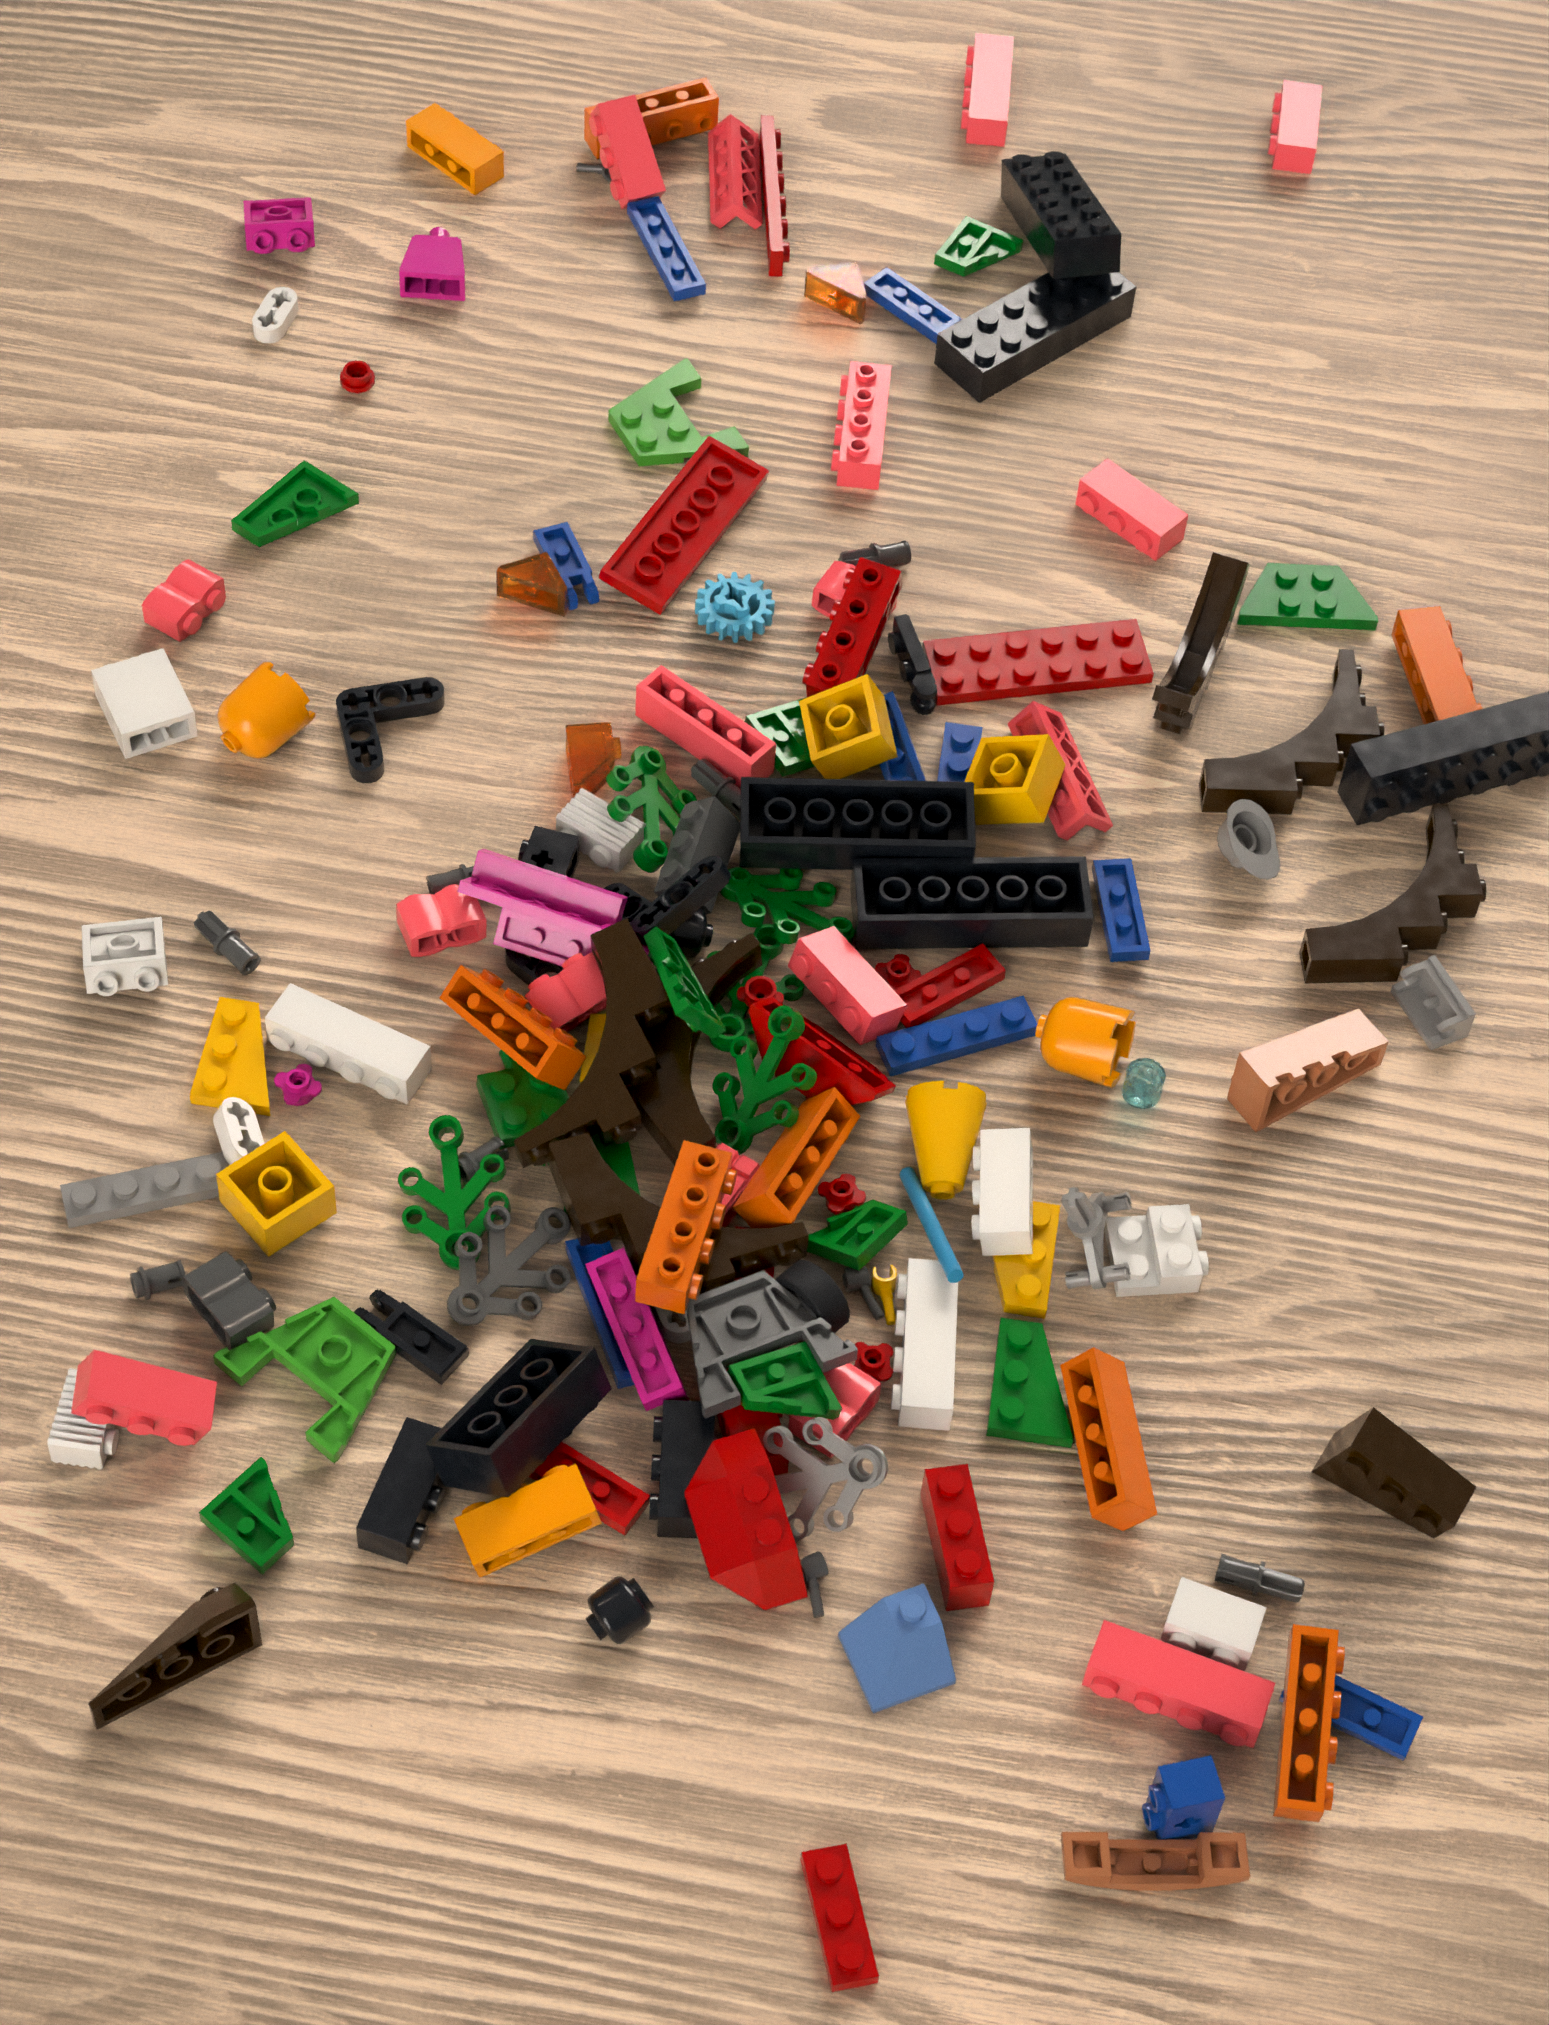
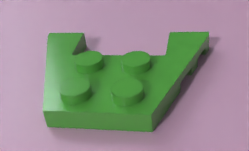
(657, 426)
(332, 1355)

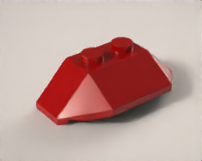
(831, 1059)
(745, 1523)

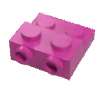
(279, 225)

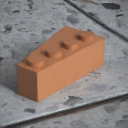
(1303, 1067)

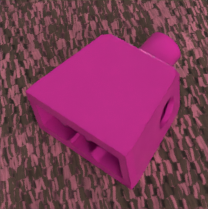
(433, 267)

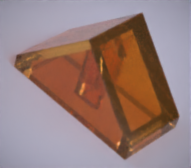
(838, 289)
(533, 583)

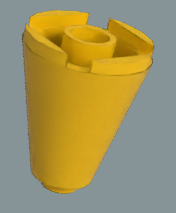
(944, 1132)

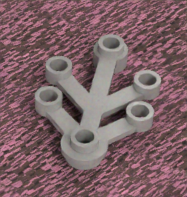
(819, 1476)

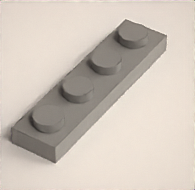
(142, 1190)

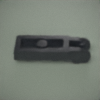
(913, 664)
(416, 1337)

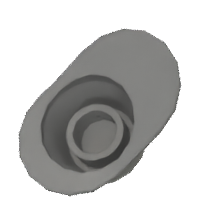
(1249, 839)

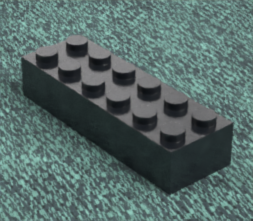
(1060, 215)
(1031, 329)
(1447, 759)
(835, 820)
(971, 902)

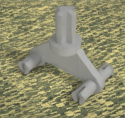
(1087, 1222)

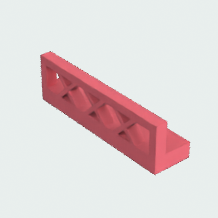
(729, 168)
(1076, 797)

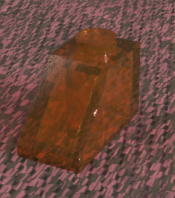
(590, 755)

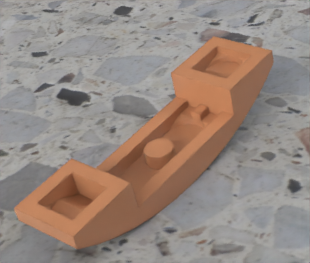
(1155, 1863)

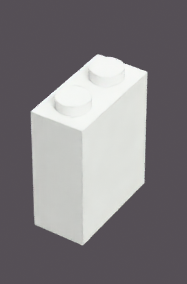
(144, 703)

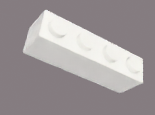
(348, 1044)
(927, 1347)

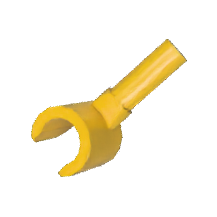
(885, 1288)

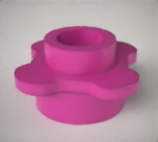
(298, 1094)

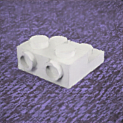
(124, 956)
(1158, 1250)

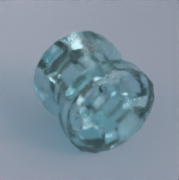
(1136, 1090)

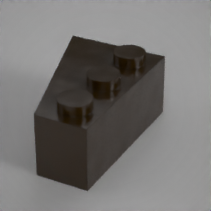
(1395, 1474)

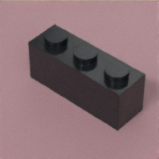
(684, 1442)
(402, 1497)

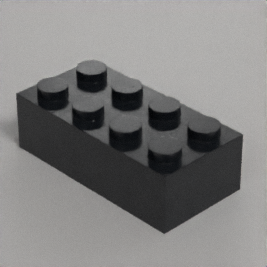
(519, 1417)

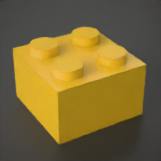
(848, 728)
(1014, 778)
(276, 1193)

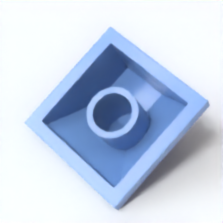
(899, 1649)

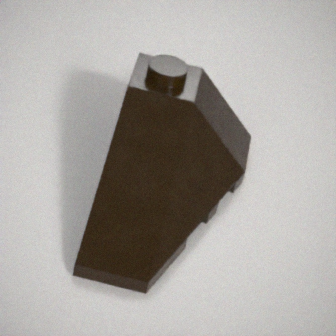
(197, 1642)

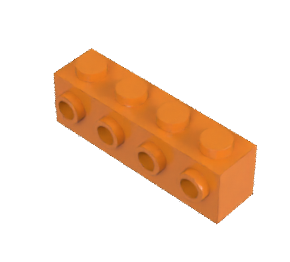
(670, 112)
(1433, 664)
(513, 1027)
(797, 1161)
(684, 1228)
(1108, 1439)
(1306, 1724)

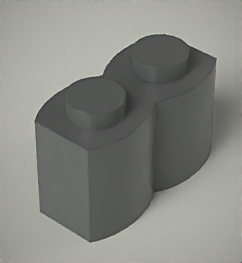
(229, 1300)

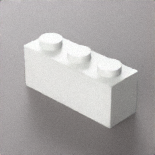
(1004, 1192)

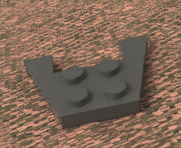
(749, 1321)

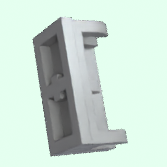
(1433, 1003)

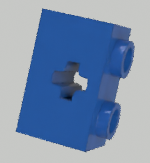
(1184, 1799)

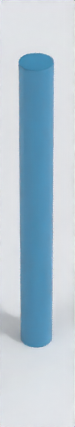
(931, 1225)

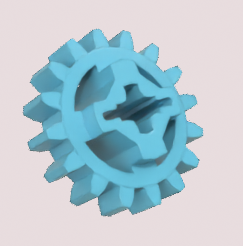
(737, 607)

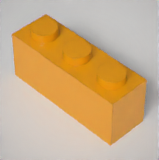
(455, 148)
(527, 1520)

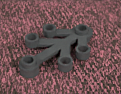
(504, 1270)

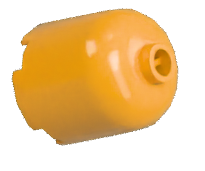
(263, 713)
(1086, 1038)

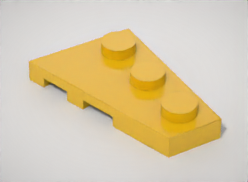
(233, 1058)
(1026, 1278)

